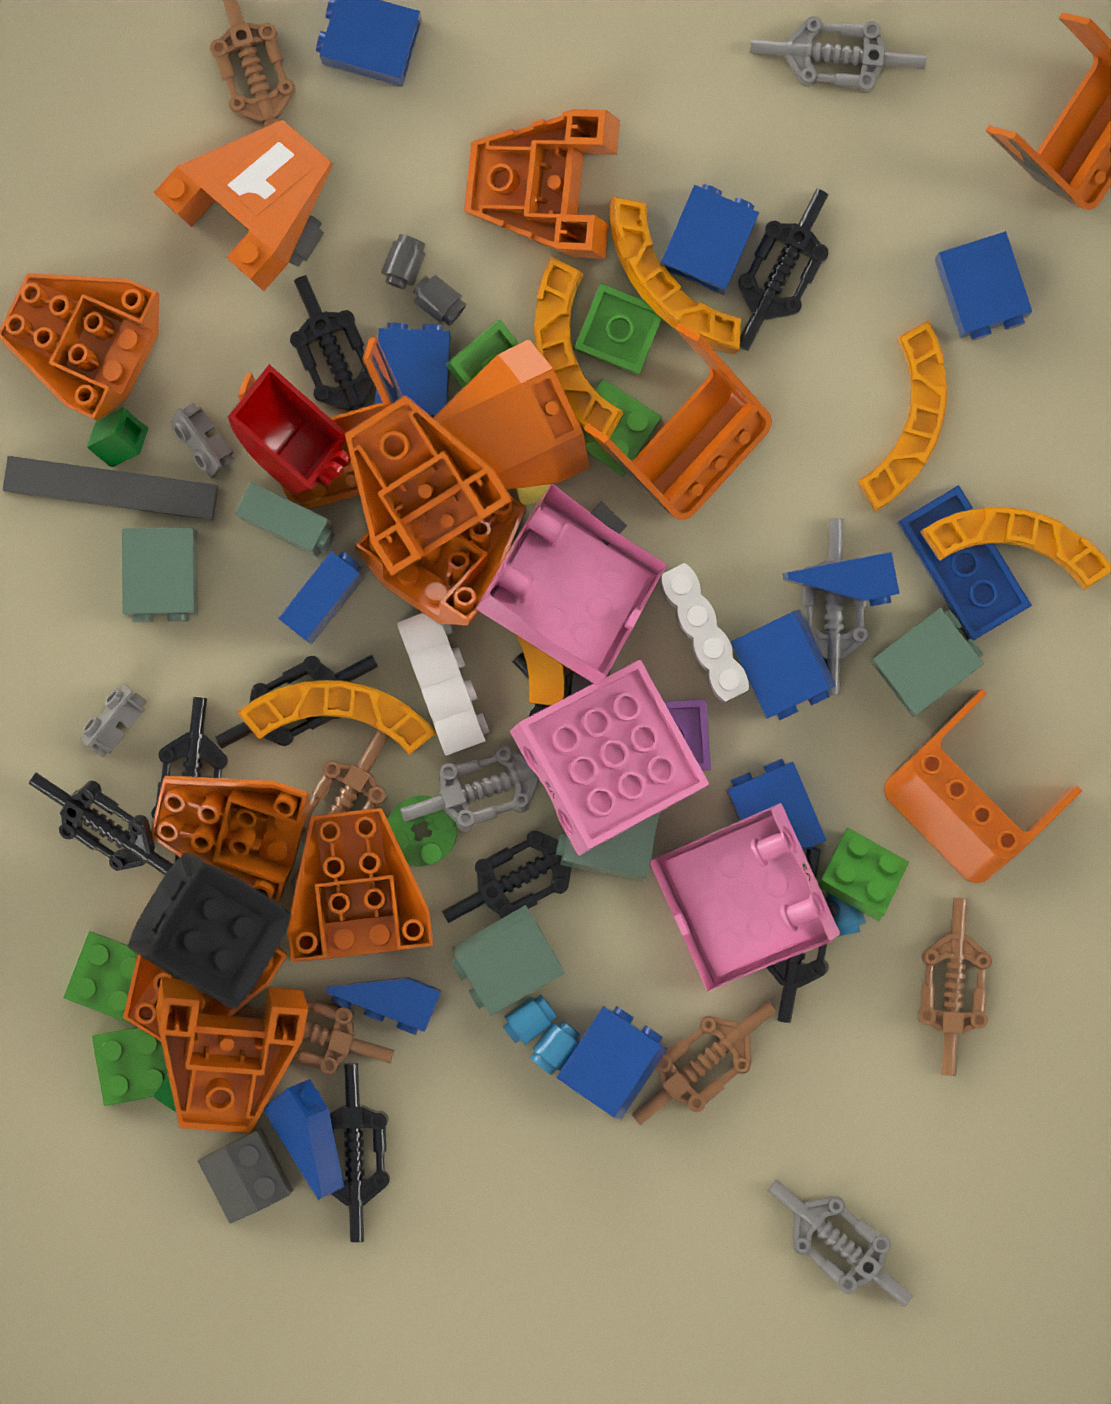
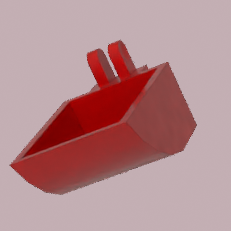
(288, 434)

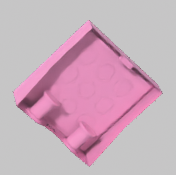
(570, 588)
(609, 757)
(744, 897)

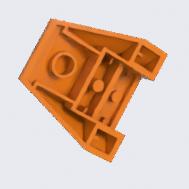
(418, 483)

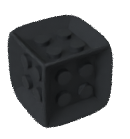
(210, 930)

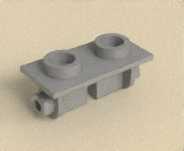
(209, 454)
(103, 729)

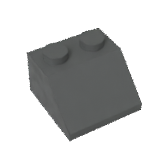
(245, 1176)

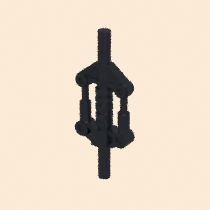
(797, 238)
(320, 326)
(318, 671)
(193, 746)
(137, 842)
(492, 891)
(794, 973)
(352, 1118)

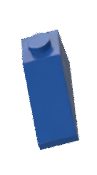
(857, 579)
(308, 1135)

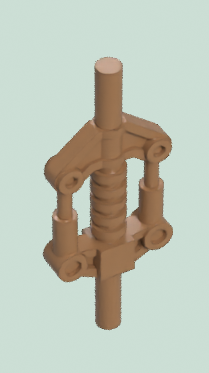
(242, 38)
(356, 779)
(955, 947)
(733, 1038)
(340, 1040)

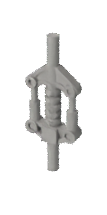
(799, 51)
(834, 645)
(454, 799)
(867, 1265)

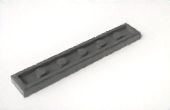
(110, 488)

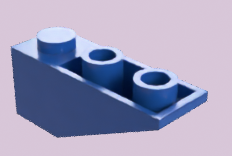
(398, 998)

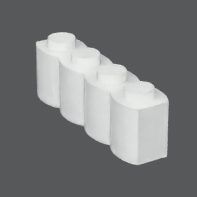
(699, 624)
(442, 684)

